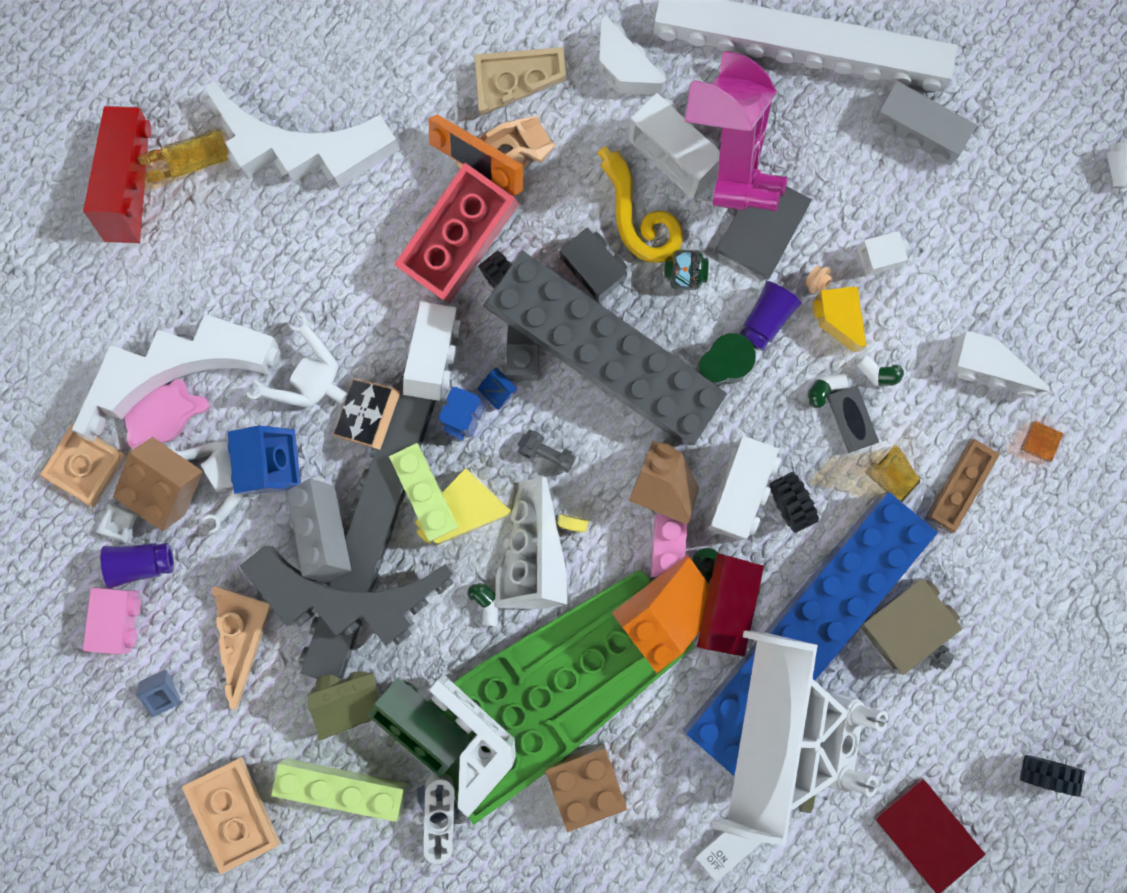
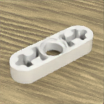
(445, 829)

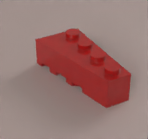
(117, 177)

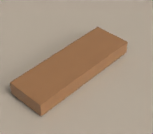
(962, 485)

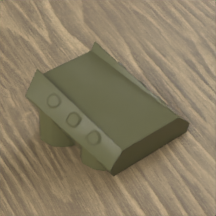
(342, 703)

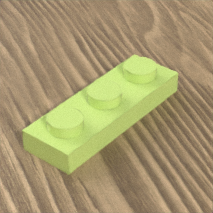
(423, 492)

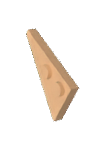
(241, 628)

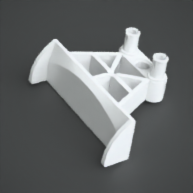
(792, 741)

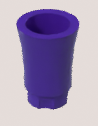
(769, 315)
(135, 563)

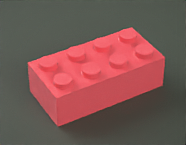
(457, 233)

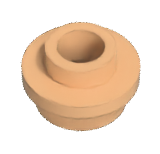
(818, 279)

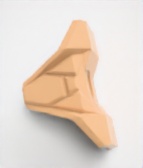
(525, 138)

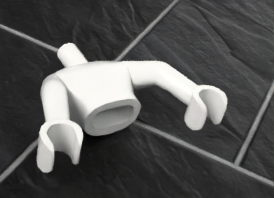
(311, 376)
(218, 472)

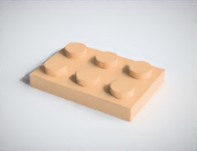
(231, 815)

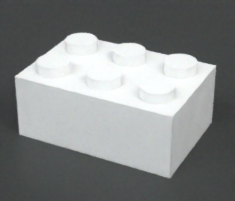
(675, 145)
(743, 489)

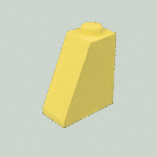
(470, 505)

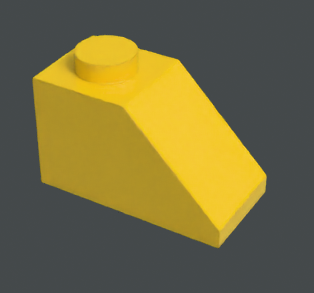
(841, 316)

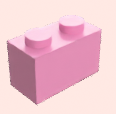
(667, 544)
(111, 620)

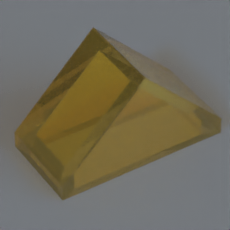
(893, 473)

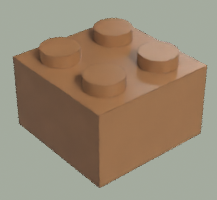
(157, 483)
(586, 787)

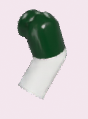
(881, 375)
(822, 386)
(486, 599)

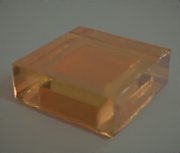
(1041, 441)

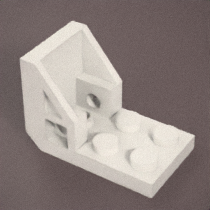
(478, 769)

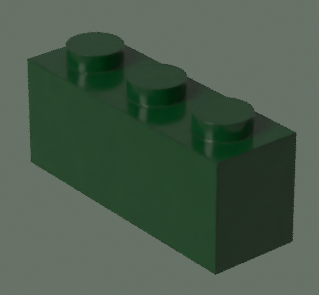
(419, 726)

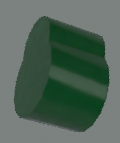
(727, 360)

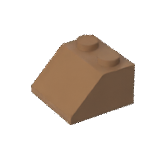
(666, 483)

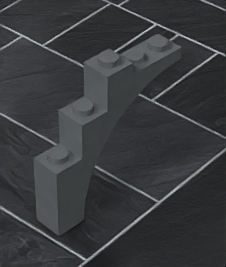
(341, 609)

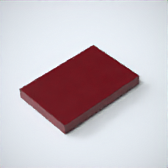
(730, 605)
(929, 836)

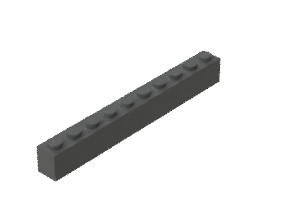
(369, 531)

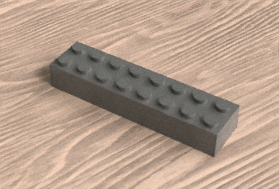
(604, 349)

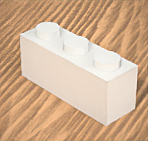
(431, 351)

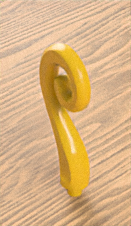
(621, 177)

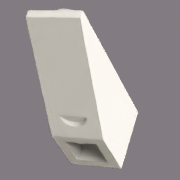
(990, 361)

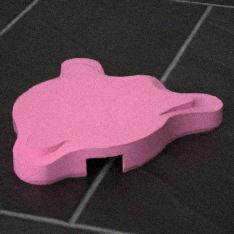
(163, 413)

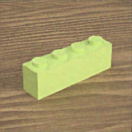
(339, 789)

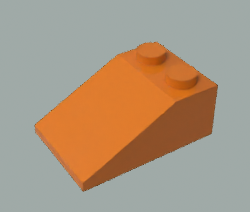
(666, 613)

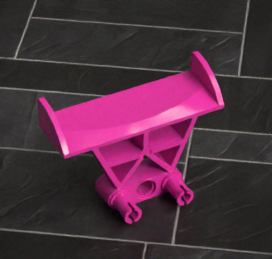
(740, 105)

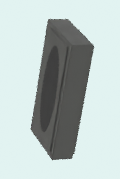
(852, 419)

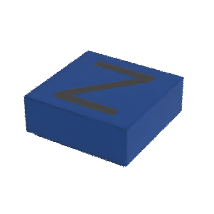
(497, 388)

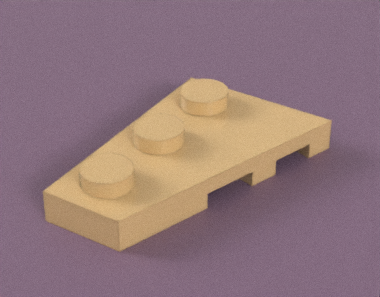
(515, 75)

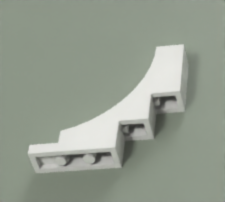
(130, 377)

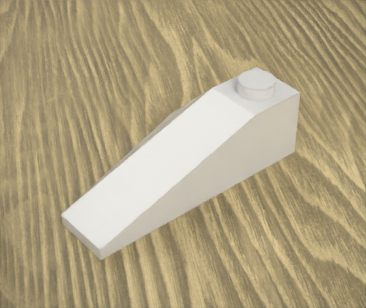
(534, 561)

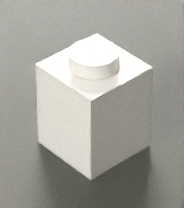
(883, 253)

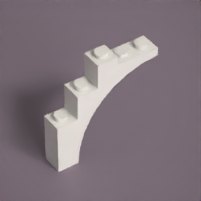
(339, 153)

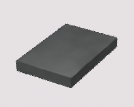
(761, 236)

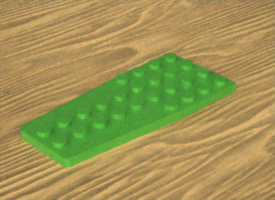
(558, 687)

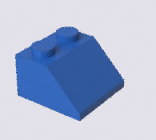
(263, 459)

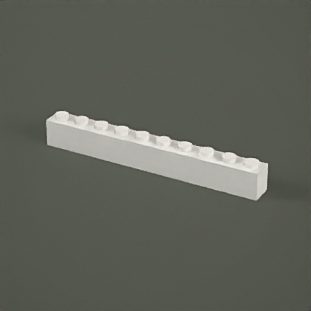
(808, 41)

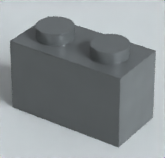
(594, 263)

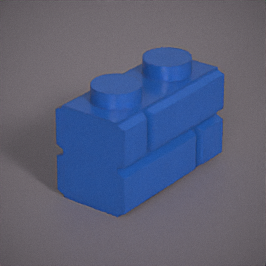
(461, 413)

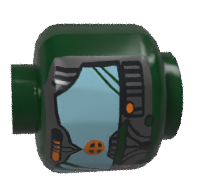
(686, 269)

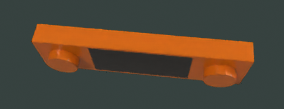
(476, 153)

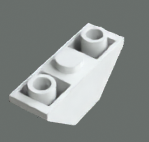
(626, 63)

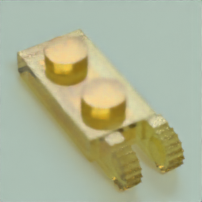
(186, 155)

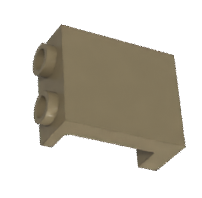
(911, 626)

